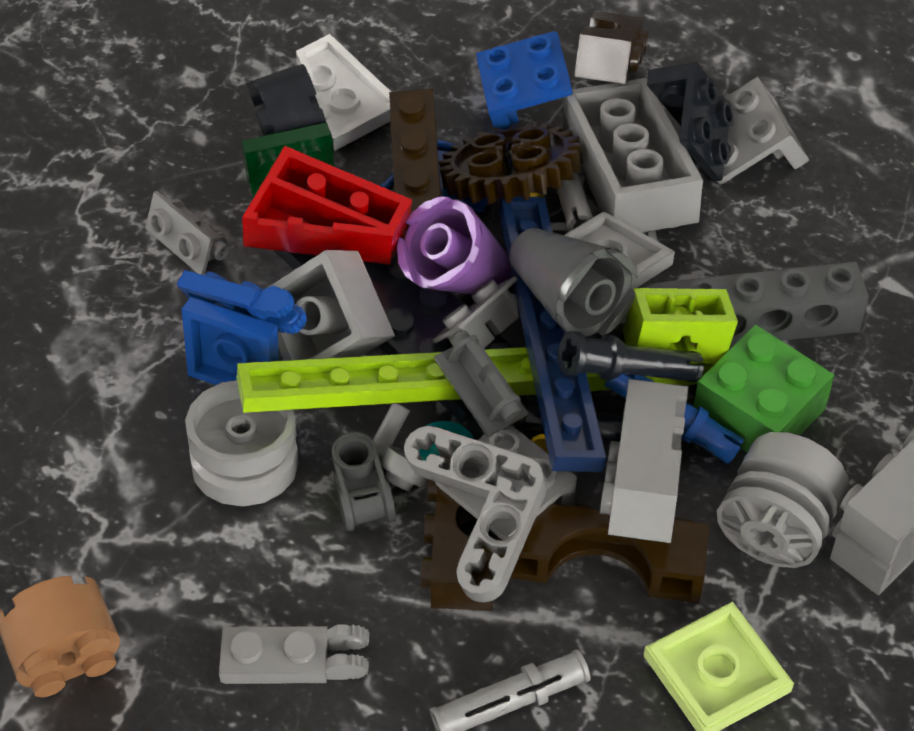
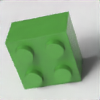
(764, 388)

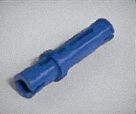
(697, 427)

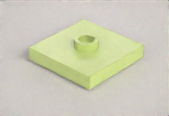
(718, 669)

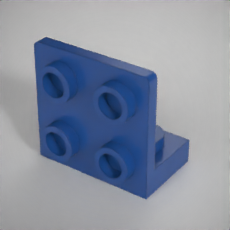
(523, 76)

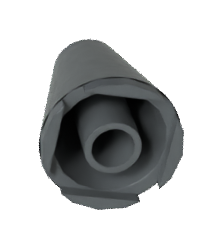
(575, 280)

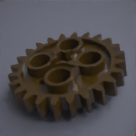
(538, 156)

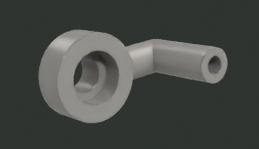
(392, 459)

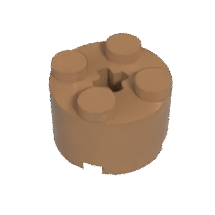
(58, 634)

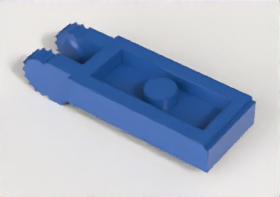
(269, 305)

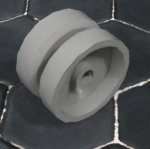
(240, 454)

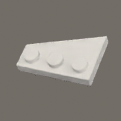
(345, 90)

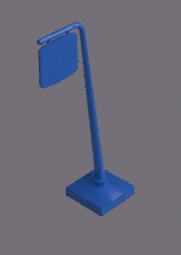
(222, 337)

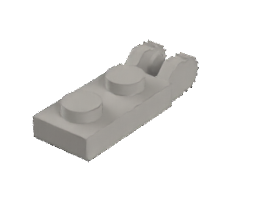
(291, 654)

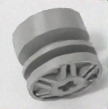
(783, 499)

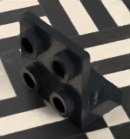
(698, 110)

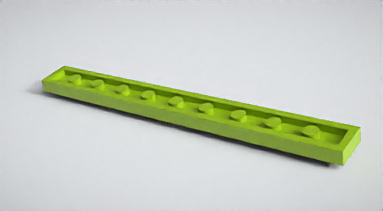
(377, 380)

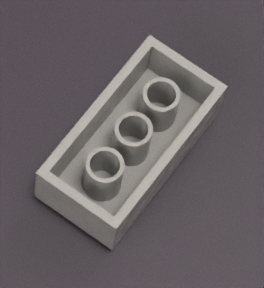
(633, 156)

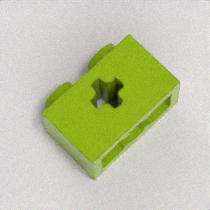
(682, 321)

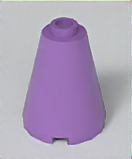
(450, 248)

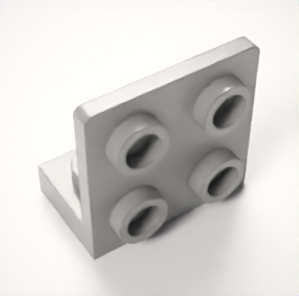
(758, 131)
(560, 484)

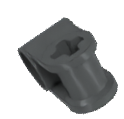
(361, 488)

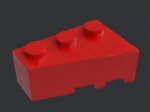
(321, 208)

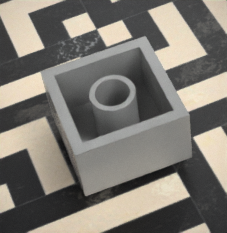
(339, 307)

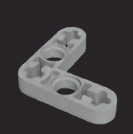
(500, 501)

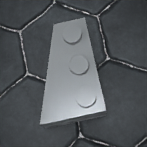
(646, 462)

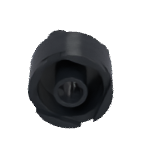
(286, 100)

